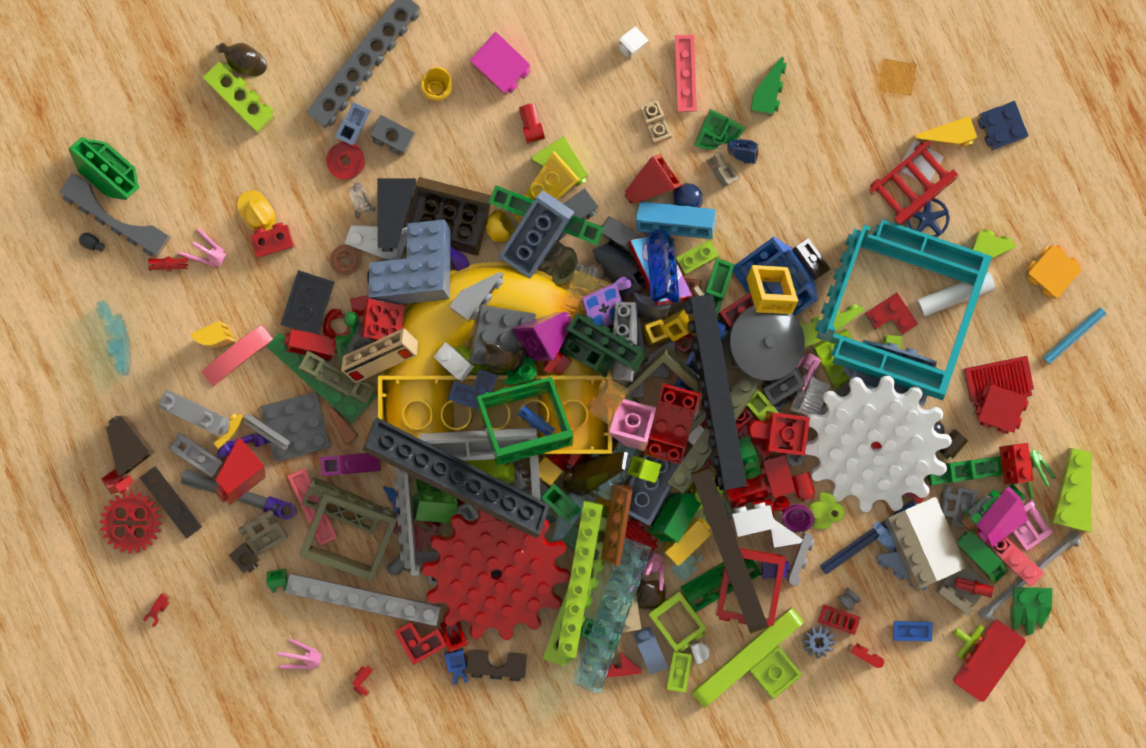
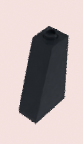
(392, 207)

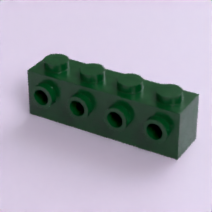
(600, 338)

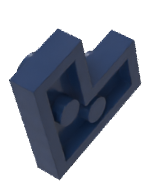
(468, 395)

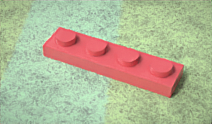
(685, 73)
(300, 482)

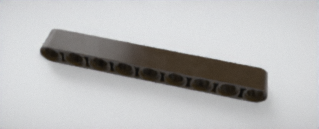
(729, 549)

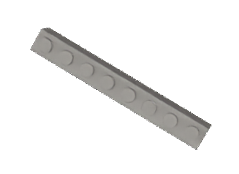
(363, 599)

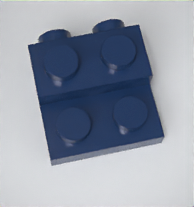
(1002, 125)

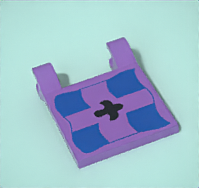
(601, 303)

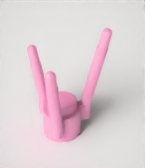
(215, 257)
(810, 364)
(655, 564)
(311, 659)

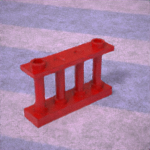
(931, 190)

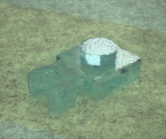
(686, 568)

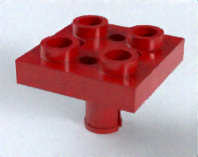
(383, 320)

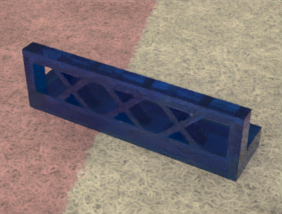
(662, 266)

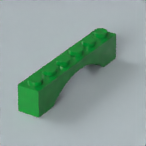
(520, 205)

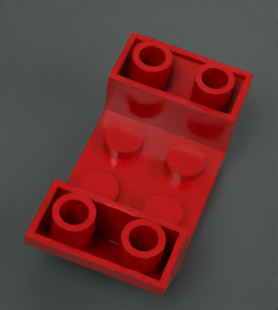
(672, 423)

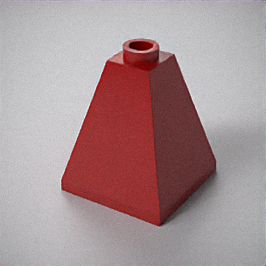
(652, 180)

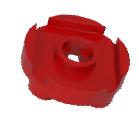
(336, 167)

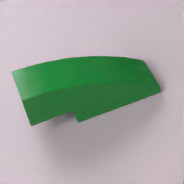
(719, 281)

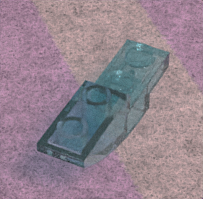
(119, 345)

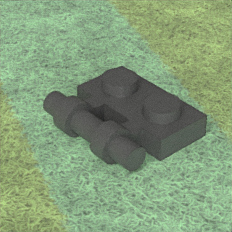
(963, 501)

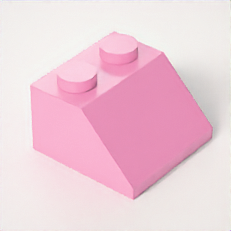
(632, 424)

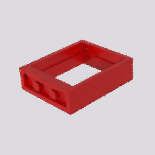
(759, 556)

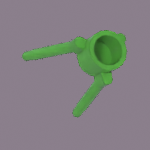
(1036, 460)

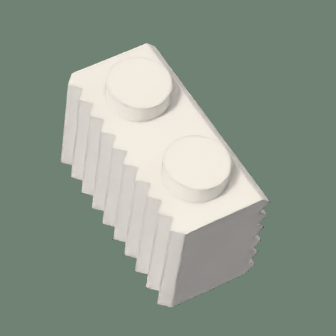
(811, 398)

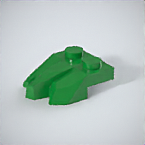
(1030, 607)

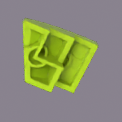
(833, 371)

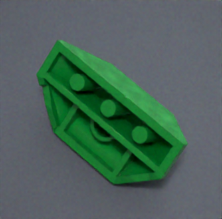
(104, 168)

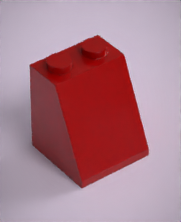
(239, 473)

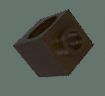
(236, 557)

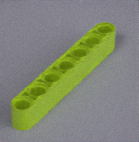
(747, 657)

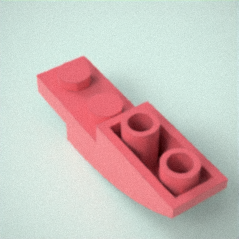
(1016, 561)

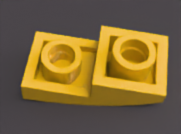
(234, 425)

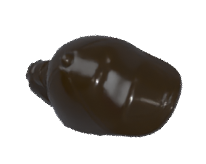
(243, 58)
(503, 360)

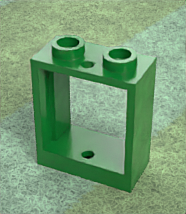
(674, 517)

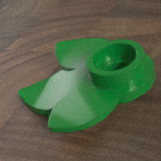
(524, 373)

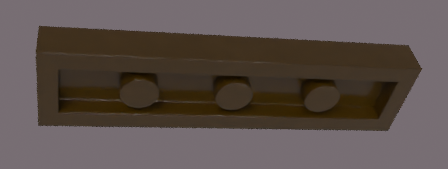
(171, 502)

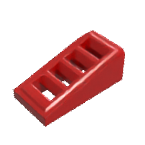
(856, 619)

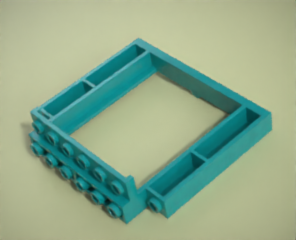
(918, 250)

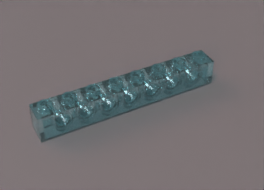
(613, 626)

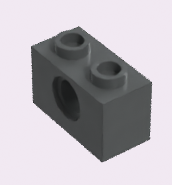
(383, 127)

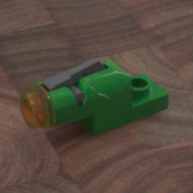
(978, 510)

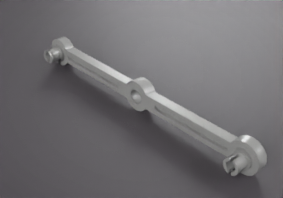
(1072, 538)

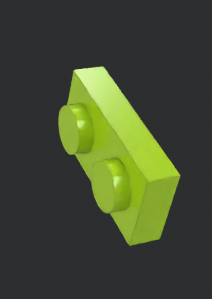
(679, 671)

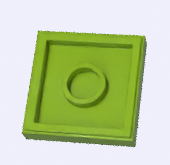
(775, 672)

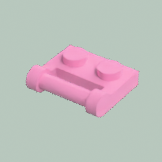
(1027, 534)

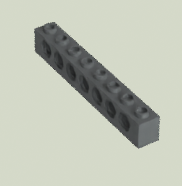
(376, 58)

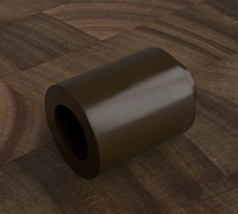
(957, 444)

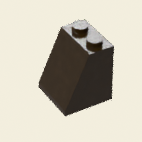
(127, 445)

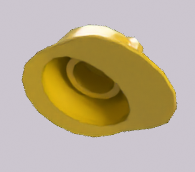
(256, 210)

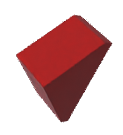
(454, 636)

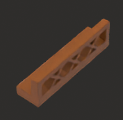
(616, 523)

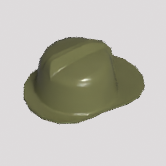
(564, 273)

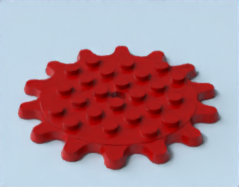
(489, 601)

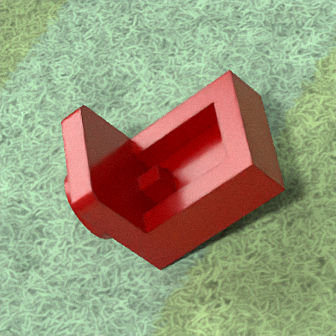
(558, 364)
(116, 483)
(361, 675)

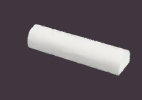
(952, 296)

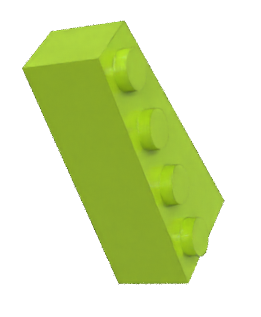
(1075, 492)

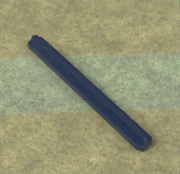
(857, 545)

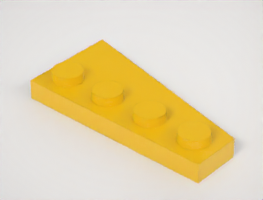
(553, 178)

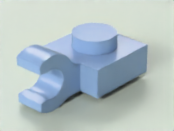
(884, 536)

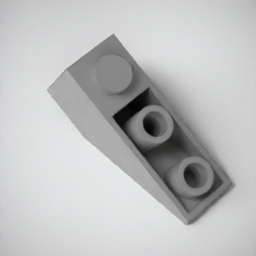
(468, 300)

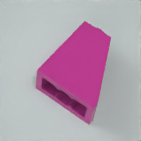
(1002, 518)

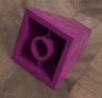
(543, 335)

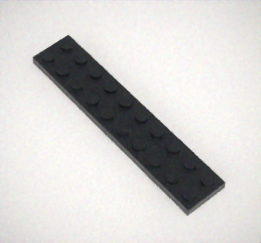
(456, 477)

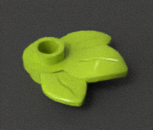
(822, 511)

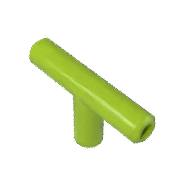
(969, 640)

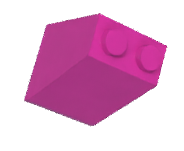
(500, 64)

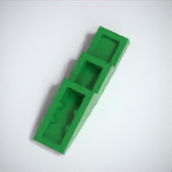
(968, 470)

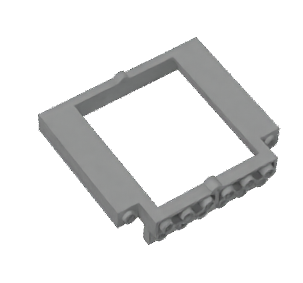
(464, 446)

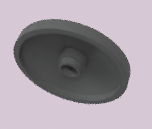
(766, 344)

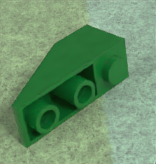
(765, 95)

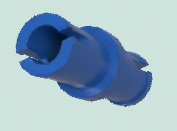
(536, 421)

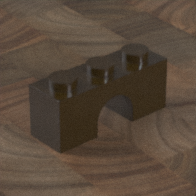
(479, 665)

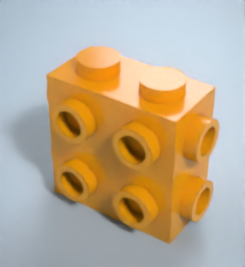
(1053, 271)

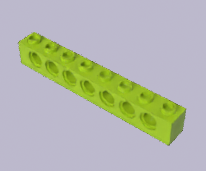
(580, 579)
(551, 650)

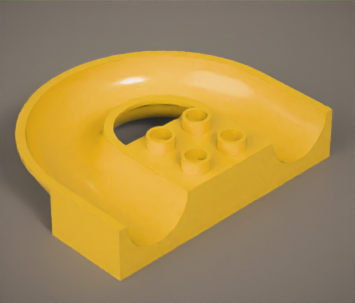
(418, 390)

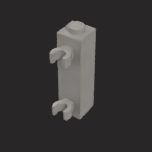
(194, 413)

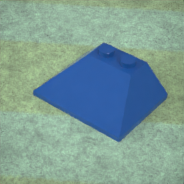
(779, 255)

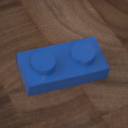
(912, 631)

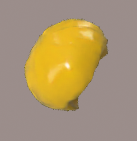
(436, 84)
(499, 227)

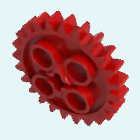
(131, 505)

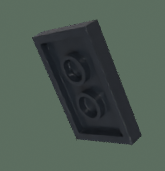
(307, 302)

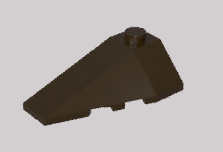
(593, 473)

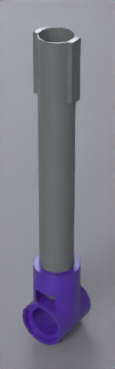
(276, 505)

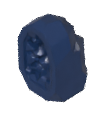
(744, 150)

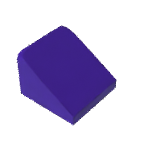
(459, 259)

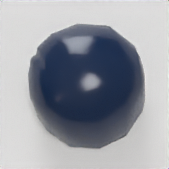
(688, 195)

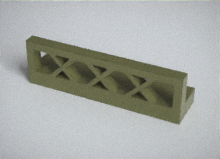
(316, 488)

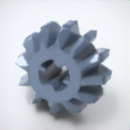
(826, 642)

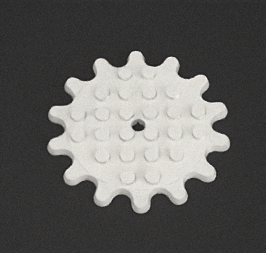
(881, 417)

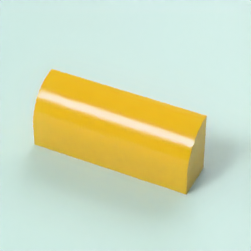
(214, 335)

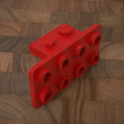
(989, 660)

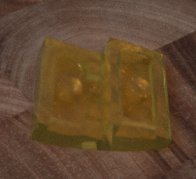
(580, 286)

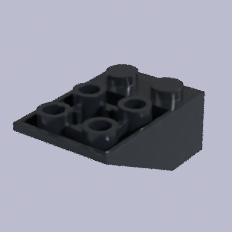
(619, 264)

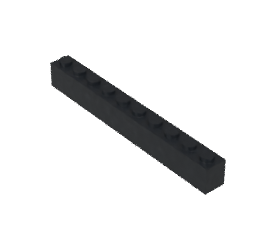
(715, 392)

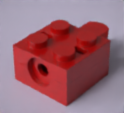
(779, 432)

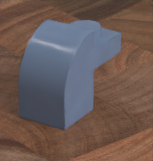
(353, 124)
(650, 650)

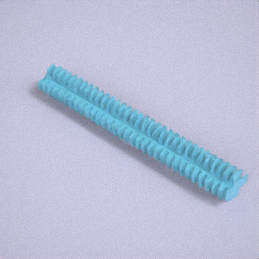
(1074, 335)

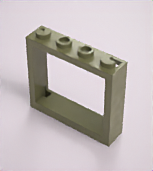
(678, 367)
(340, 562)

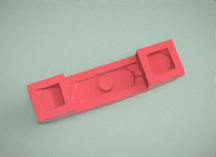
(237, 355)

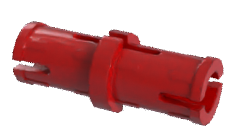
(168, 264)

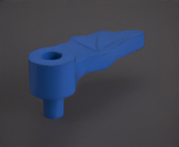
(392, 498)

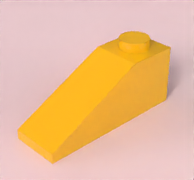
(952, 133)

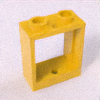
(764, 302)
(692, 538)

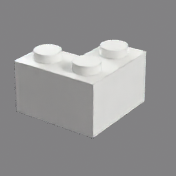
(752, 520)

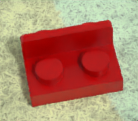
(753, 492)

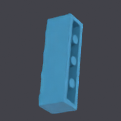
(676, 220)

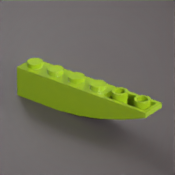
(840, 320)

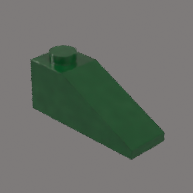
(587, 355)

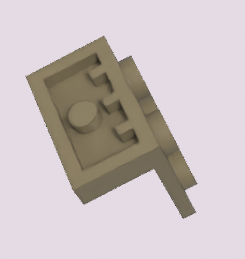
(959, 598)

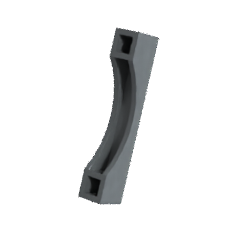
(81, 192)

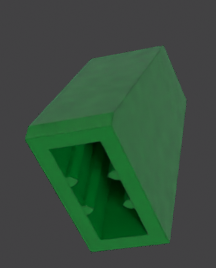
(982, 556)

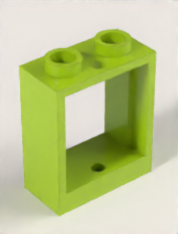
(697, 634)

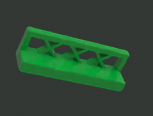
(708, 581)

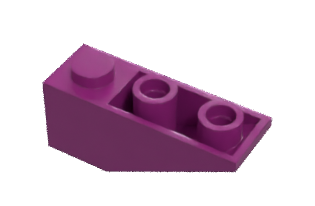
(349, 464)

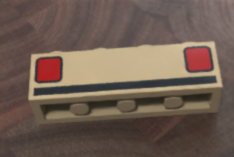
(379, 355)

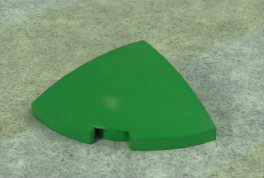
(717, 130)

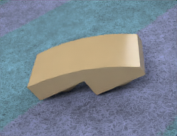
(655, 121)

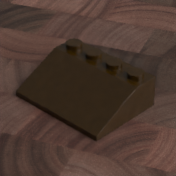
(461, 208)

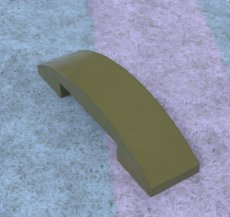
(335, 378)

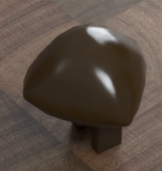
(650, 595)

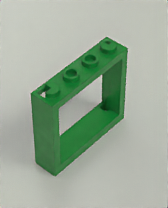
(531, 447)

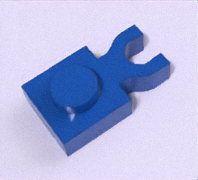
(456, 663)

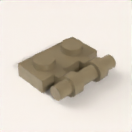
(265, 538)

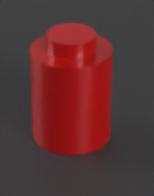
(803, 486)

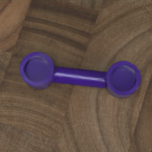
(227, 447)

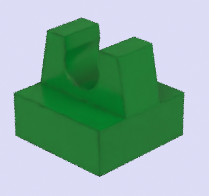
(277, 578)

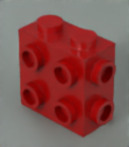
(1001, 408)

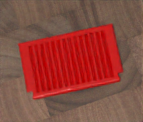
(1009, 373)

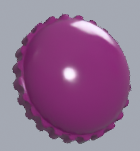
(798, 518)

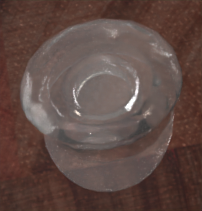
(361, 200)

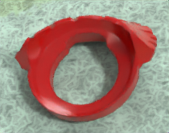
(327, 330)

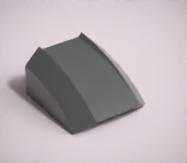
(648, 310)

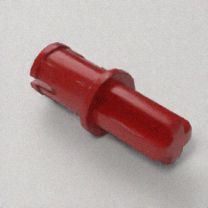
(974, 587)

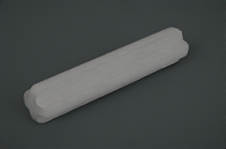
(266, 432)

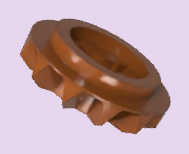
(341, 251)

